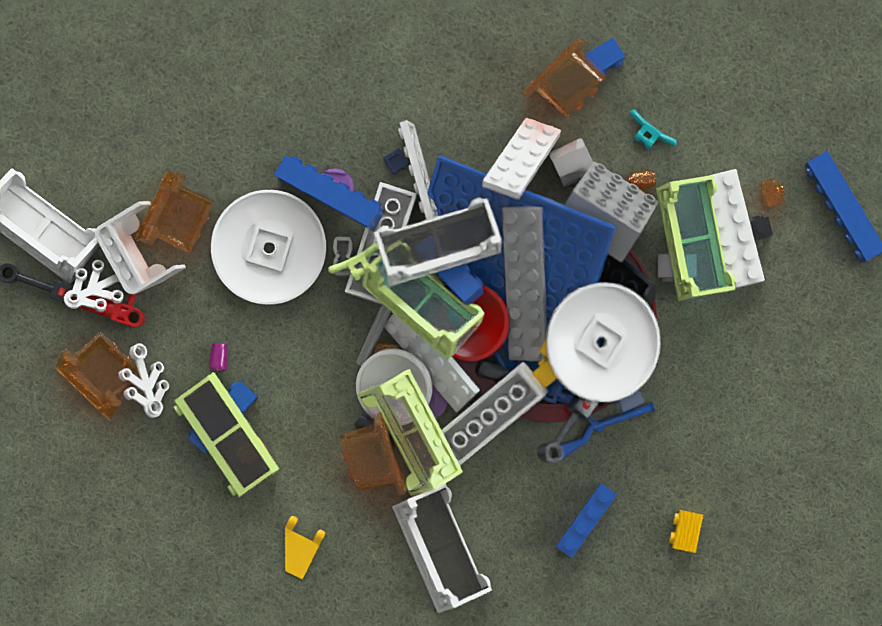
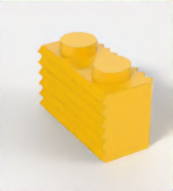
(686, 531)

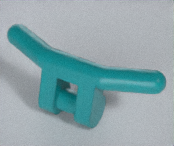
(656, 134)

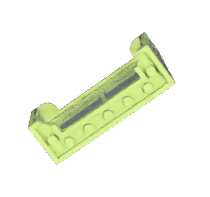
(413, 431)

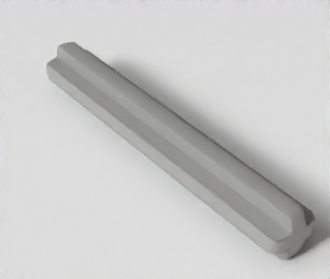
(373, 335)

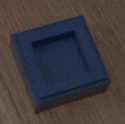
(396, 161)

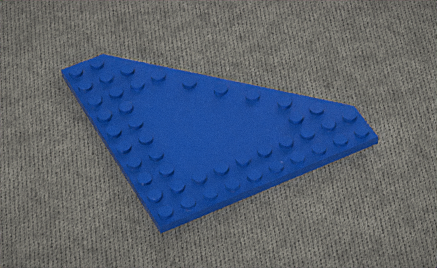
(571, 240)

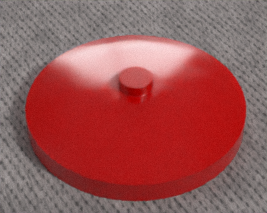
(490, 333)

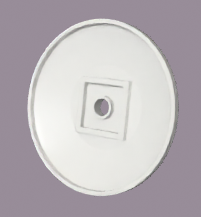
(264, 219)
(629, 345)

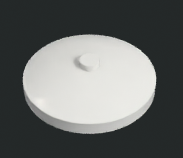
(387, 364)

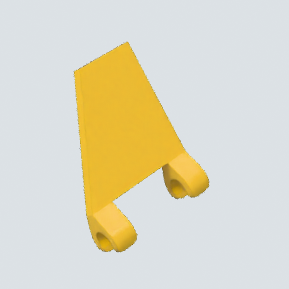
(299, 549)

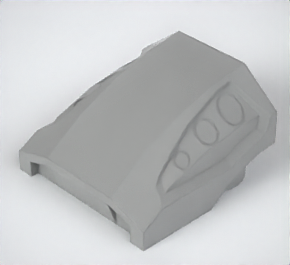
(571, 161)

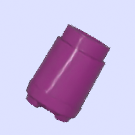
(218, 357)

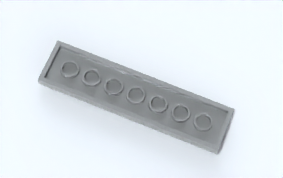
(525, 281)

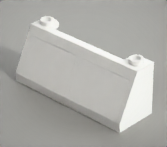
(43, 228)

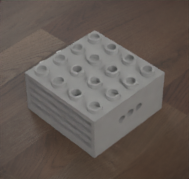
(614, 202)

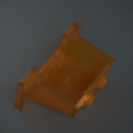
(568, 80)
(175, 215)
(96, 373)
(372, 457)

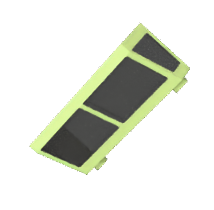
(226, 435)

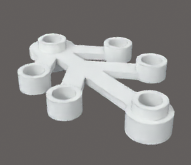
(94, 289)
(144, 383)

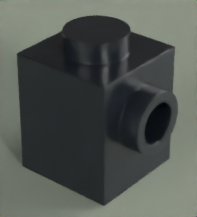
(761, 227)

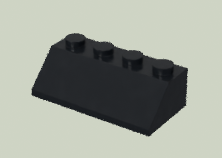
(628, 276)

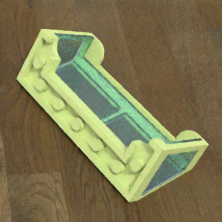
(694, 238)
(426, 308)

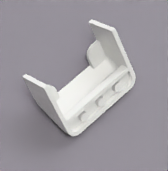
(124, 255)

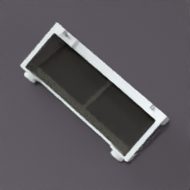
(438, 243)
(440, 549)

